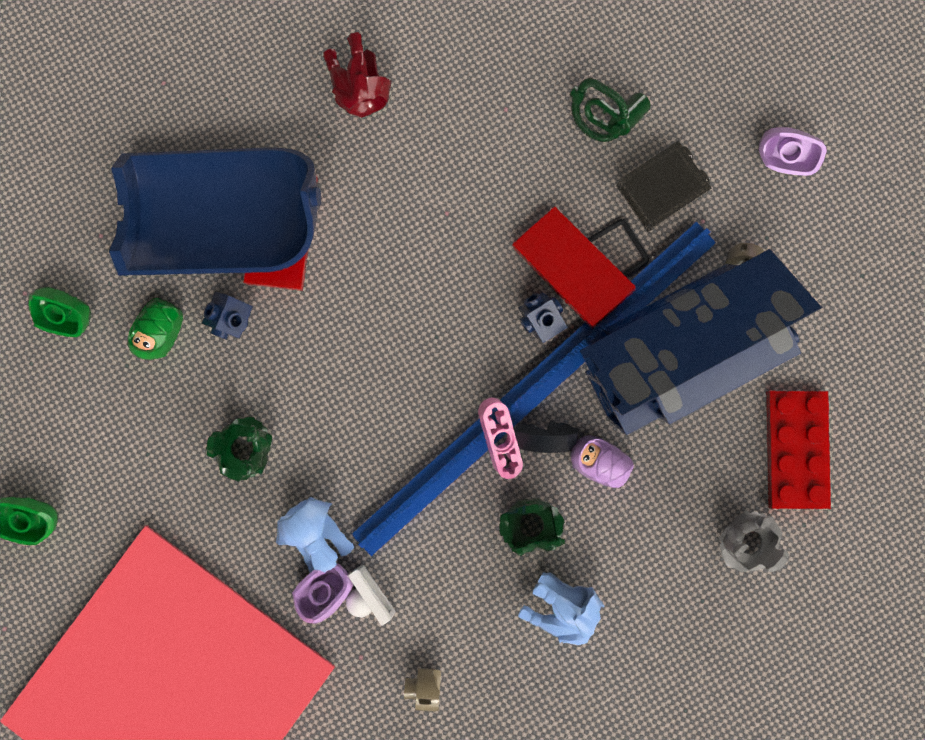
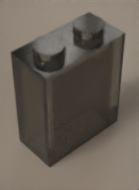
(664, 186)

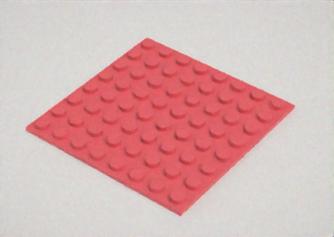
(168, 659)

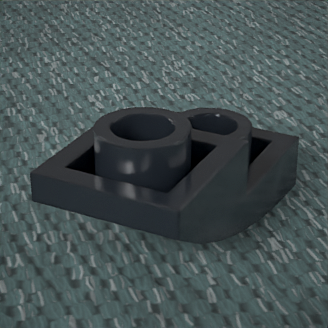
(556, 439)

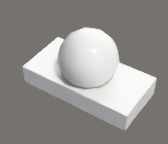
(368, 597)

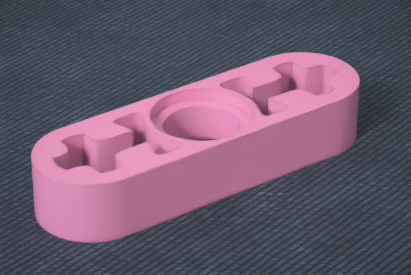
(490, 431)

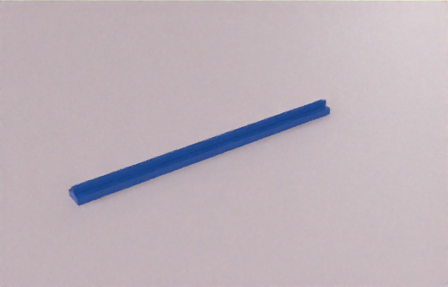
(528, 393)

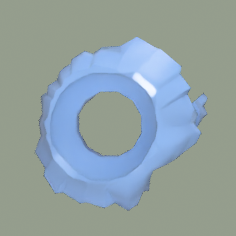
(306, 528)
(574, 610)

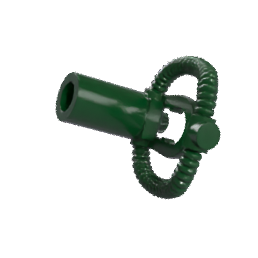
(622, 119)

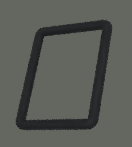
(634, 239)

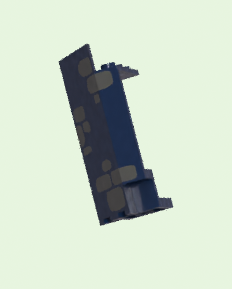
(698, 342)

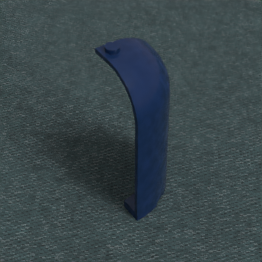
(214, 211)

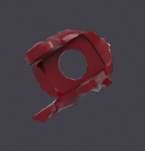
(359, 87)

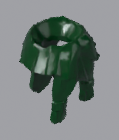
(221, 443)
(548, 538)

